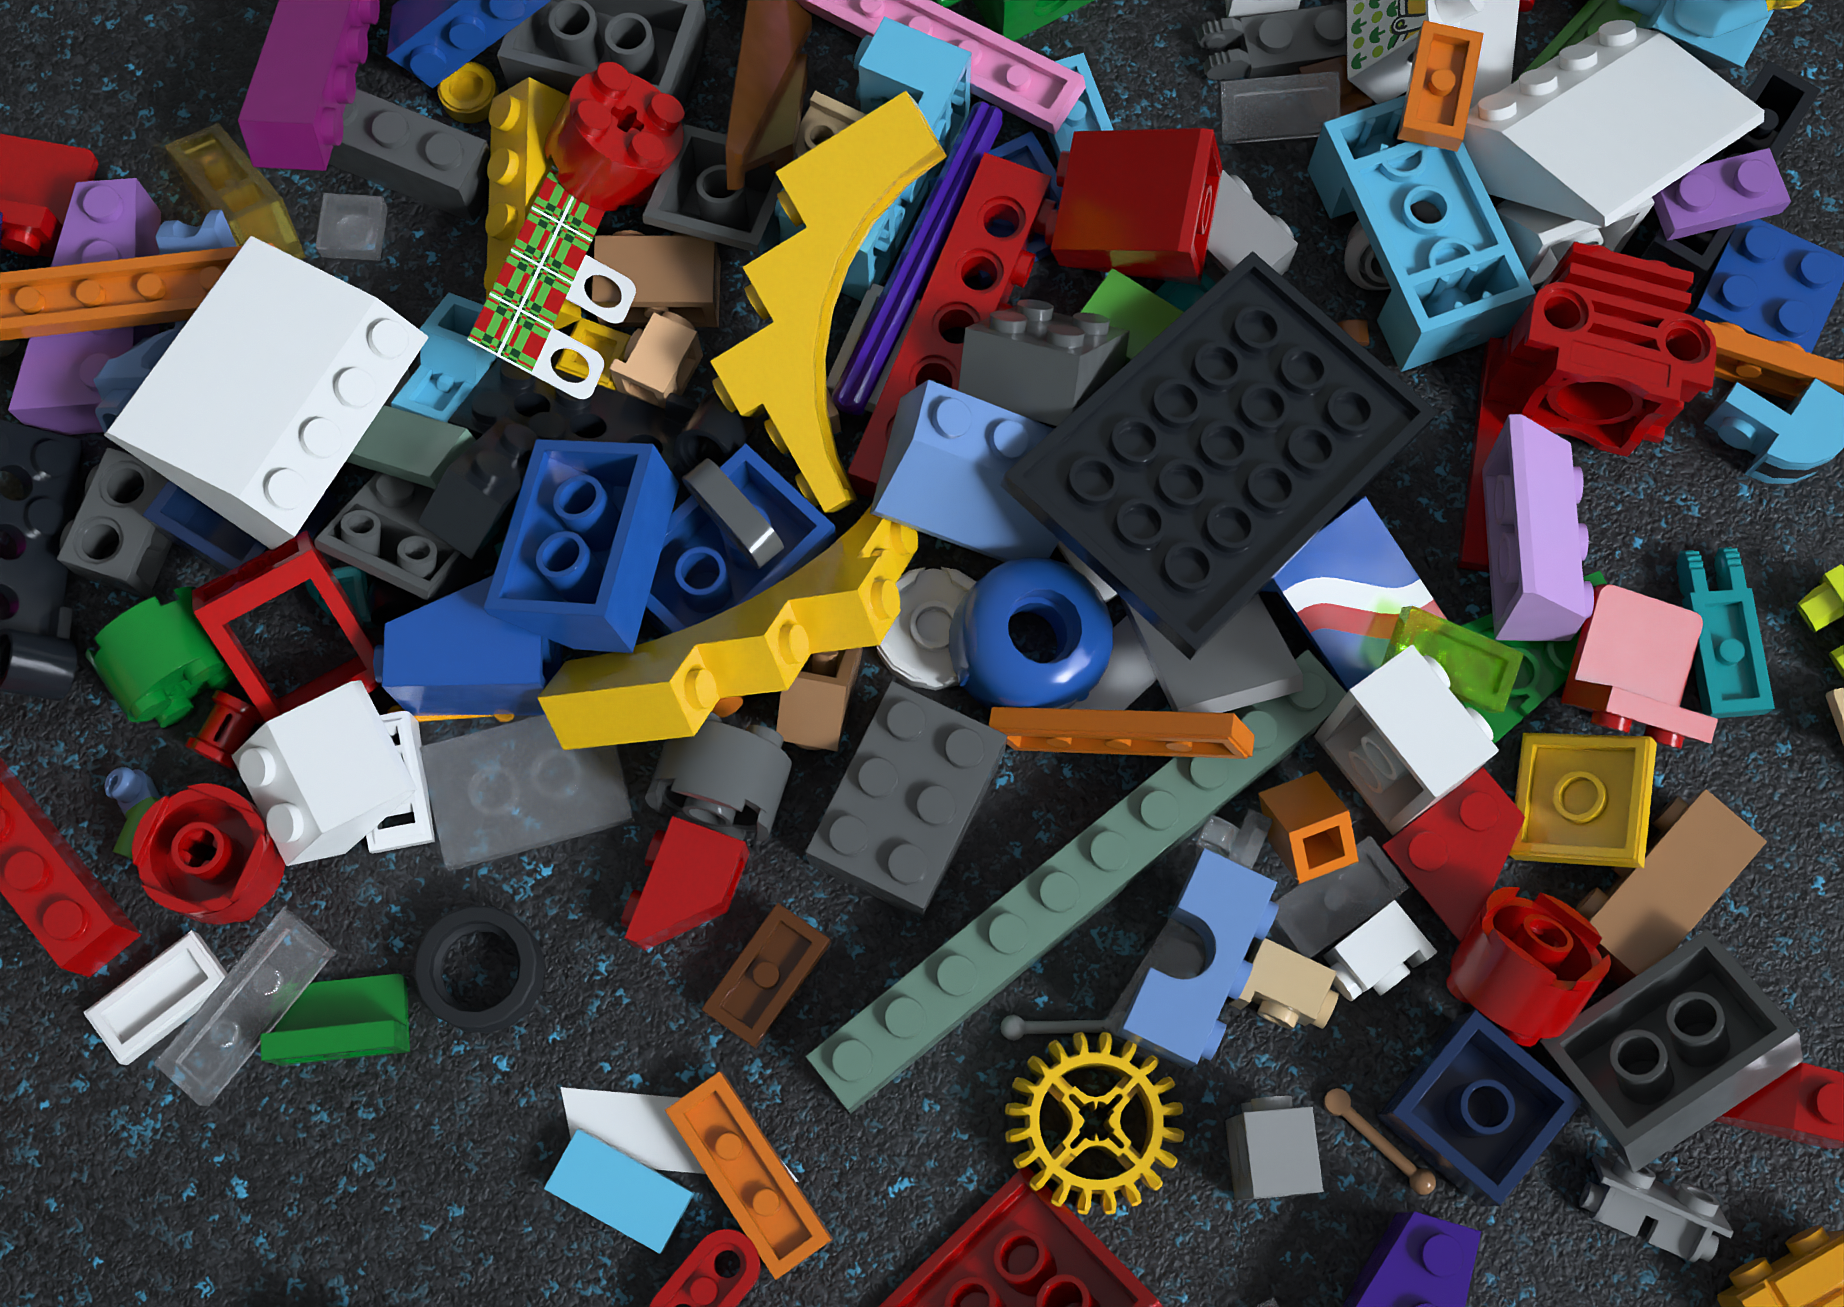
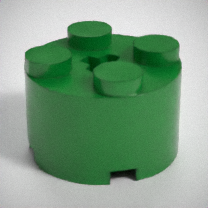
(159, 660)

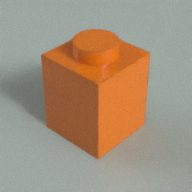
(1309, 827)

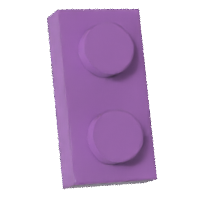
(1722, 195)

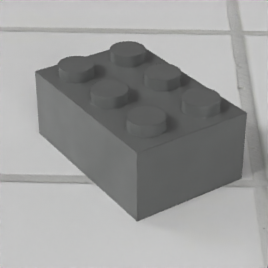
(573, 37)
(907, 800)
(1673, 1050)

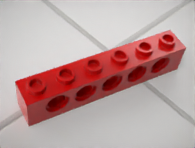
(996, 192)

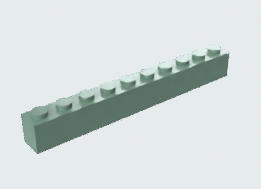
(1062, 895)

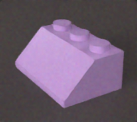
(1535, 535)

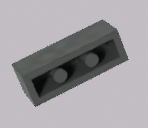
(414, 155)

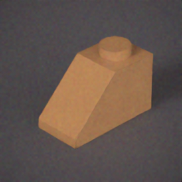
(819, 700)

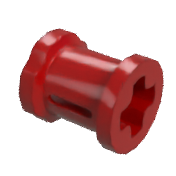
(225, 729)

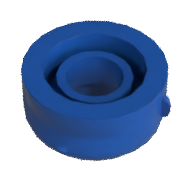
(993, 667)

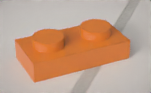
(1440, 86)

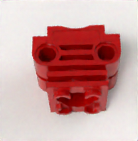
(1605, 350)

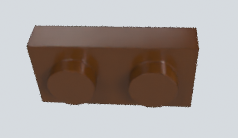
(766, 975)

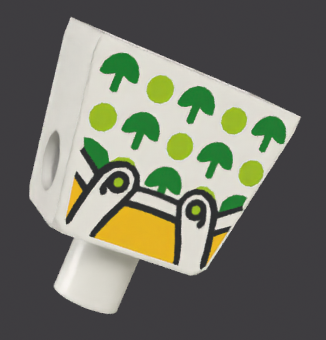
(1385, 37)

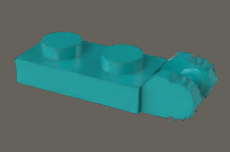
(1730, 648)

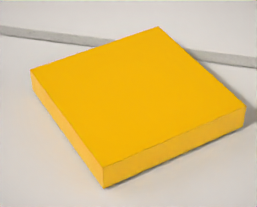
(1584, 799)

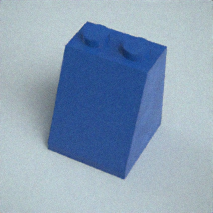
(463, 660)

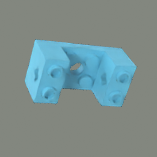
(939, 82)
(1447, 278)

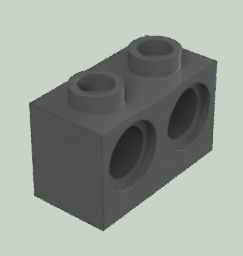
(107, 519)

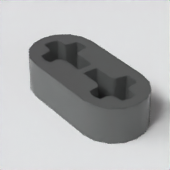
(733, 513)

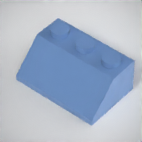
(948, 473)

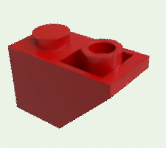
(688, 882)

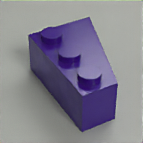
(1418, 1265)

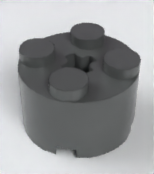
(723, 778)

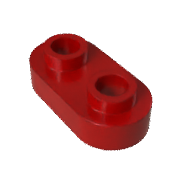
(699, 1281)

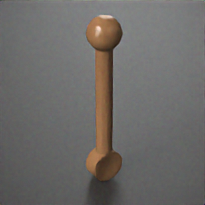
(1338, 1103)

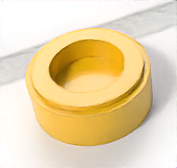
(468, 93)

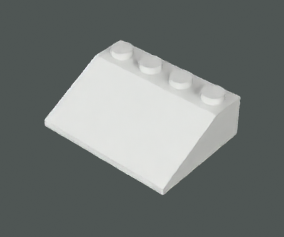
(1604, 125)
(267, 390)

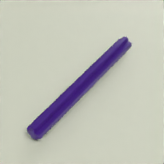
(916, 260)

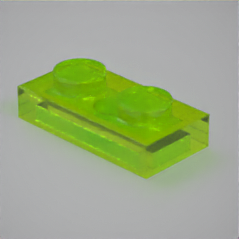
(1477, 666)

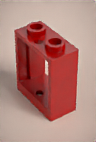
(263, 580)

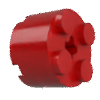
(614, 138)
(172, 849)
(1528, 965)

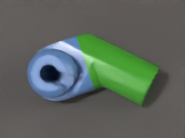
(134, 795)

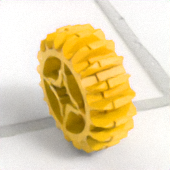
(1132, 1082)

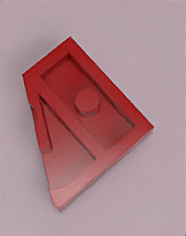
(1459, 849)

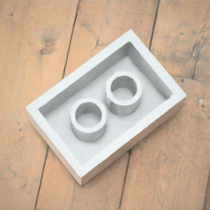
(1405, 738)

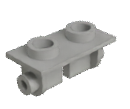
(1681, 1215)

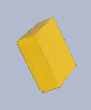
(605, 340)

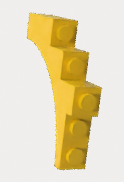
(839, 197)
(754, 648)

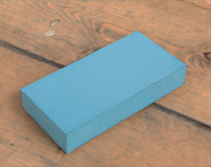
(619, 1191)

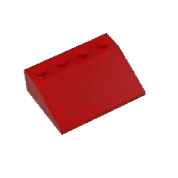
(1022, 1255)

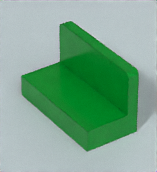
(342, 1022)

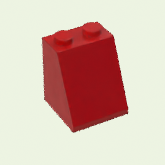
(1137, 202)

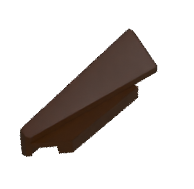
(767, 88)

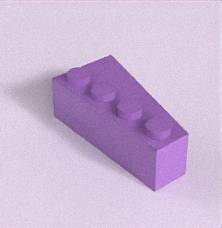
(58, 371)

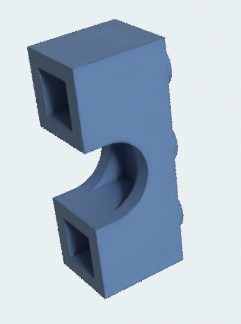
(1226, 909)

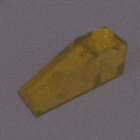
(226, 181)

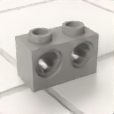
(1273, 1150)

